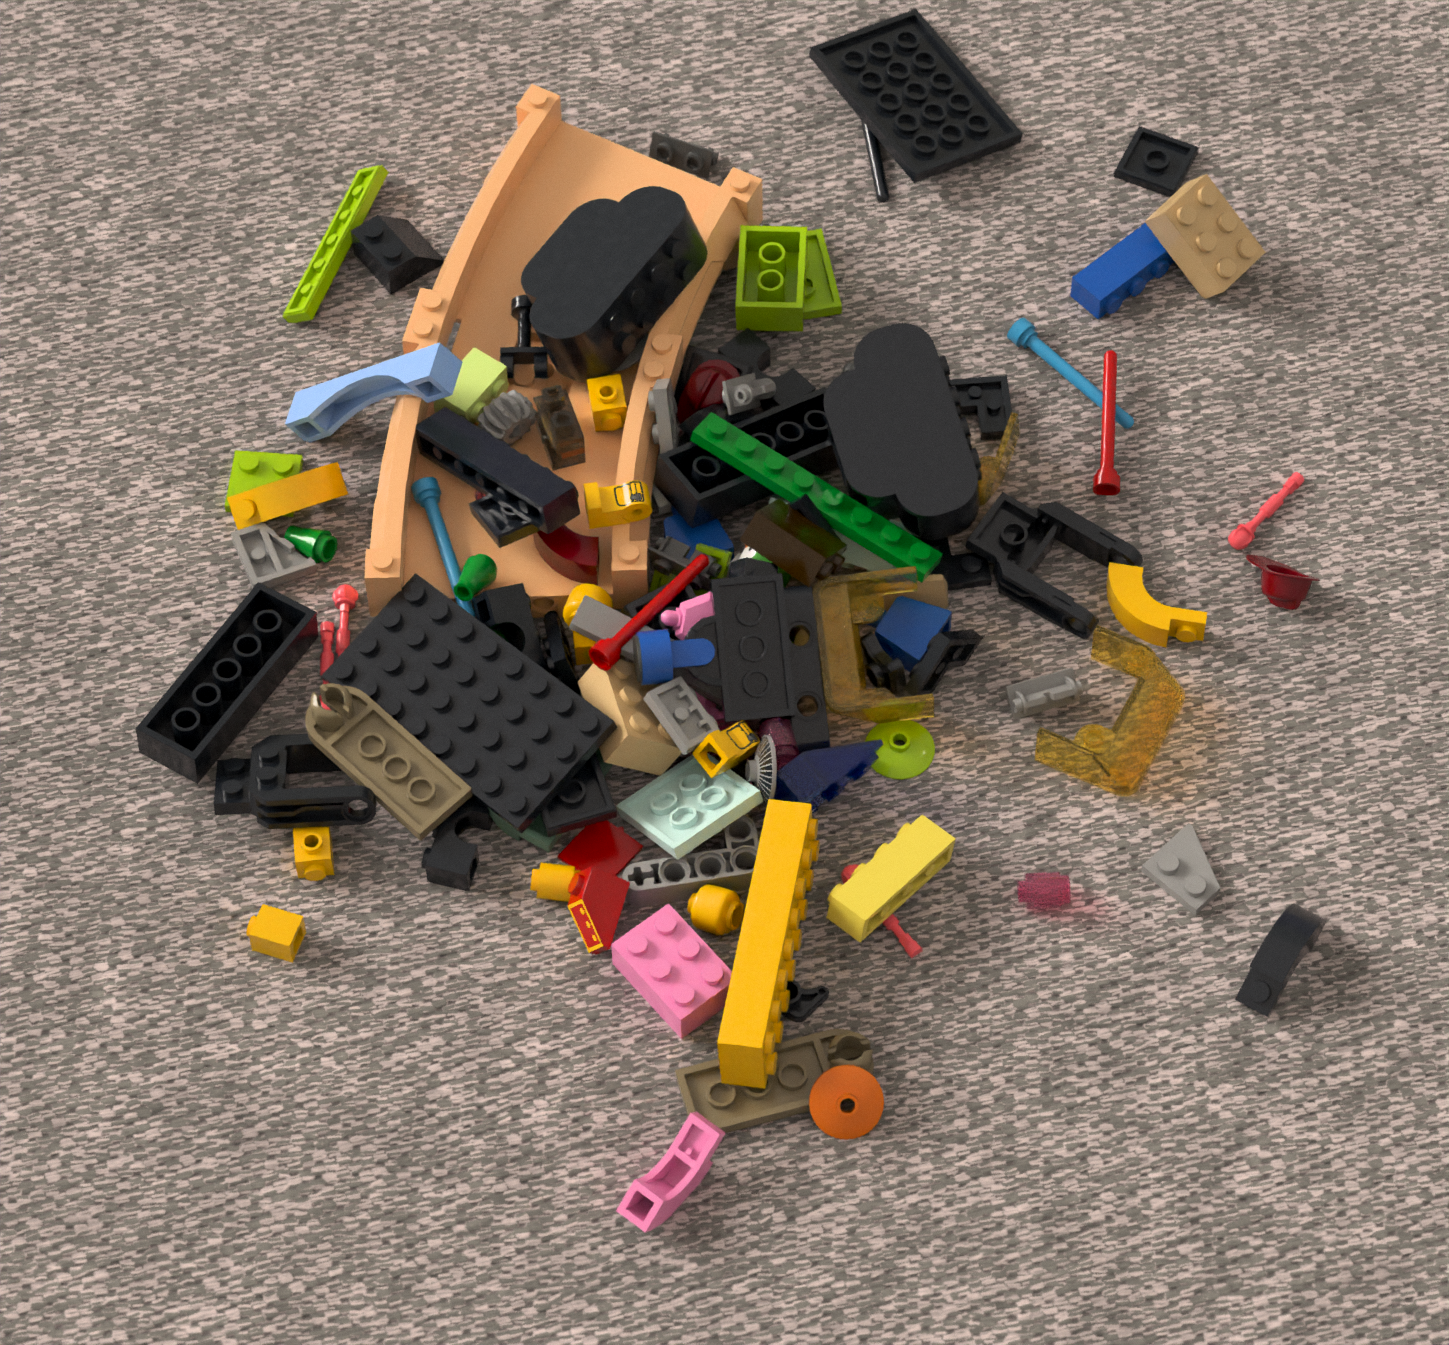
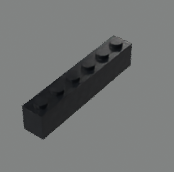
(497, 470)

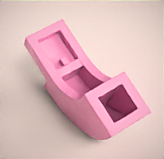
(675, 1177)

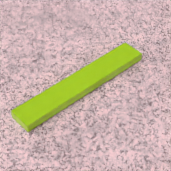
(335, 244)

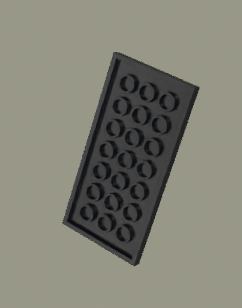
(473, 701)

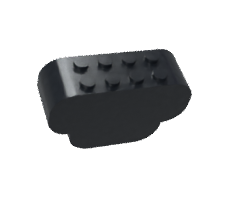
(610, 278)
(904, 434)

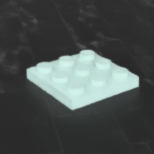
(688, 805)

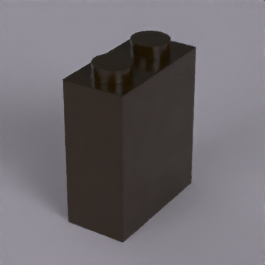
(794, 543)

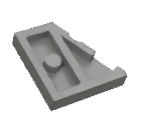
(662, 401)
(269, 557)
(1184, 871)

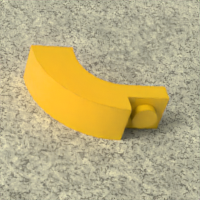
(287, 495)
(1145, 615)

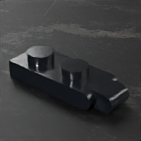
(558, 649)

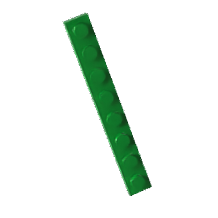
(837, 508)

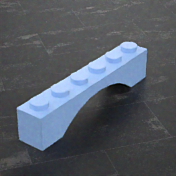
(327, 406)

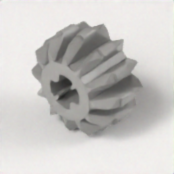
(508, 417)

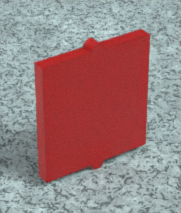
(602, 847)

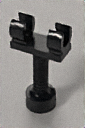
(524, 352)

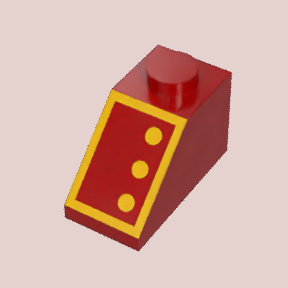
(596, 906)

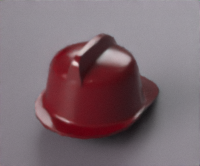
(705, 387)
(1281, 583)

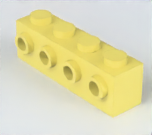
(890, 877)

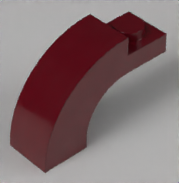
(570, 554)

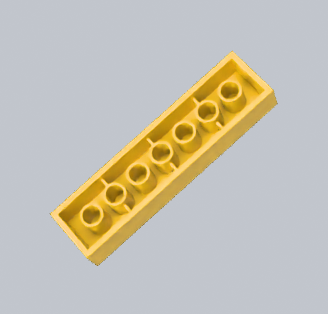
(767, 944)

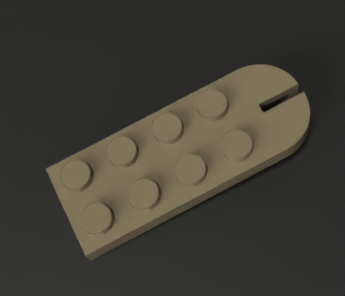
(384, 758)
(786, 1092)

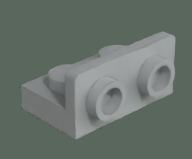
(681, 714)

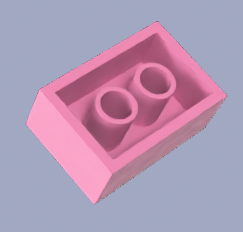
(673, 970)

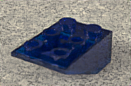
(824, 772)

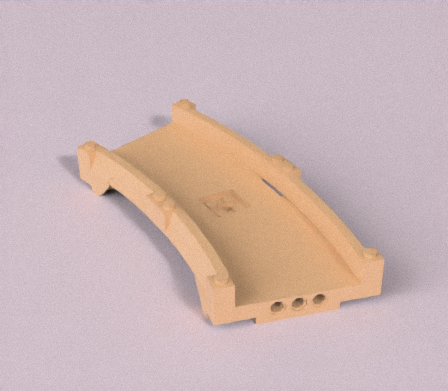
(522, 202)

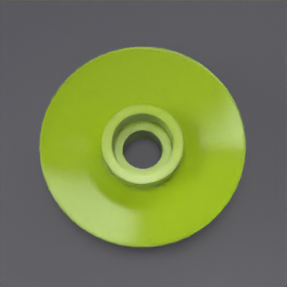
(904, 760)

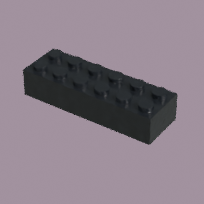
(708, 488)
(227, 682)

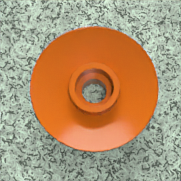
(840, 1084)

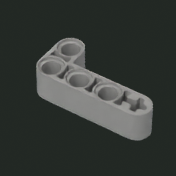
(693, 866)

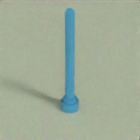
(1024, 334)
(427, 494)

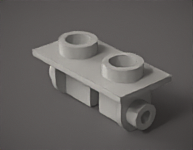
(746, 392)
(1043, 693)

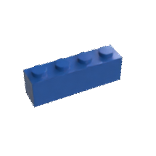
(1120, 272)

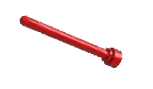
(1107, 480)
(606, 652)

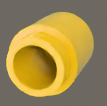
(552, 881)

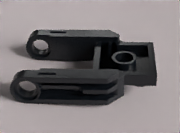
(1020, 539)
(262, 787)

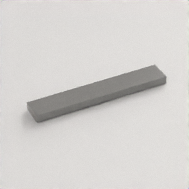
(602, 622)

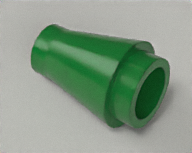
(312, 543)
(476, 575)

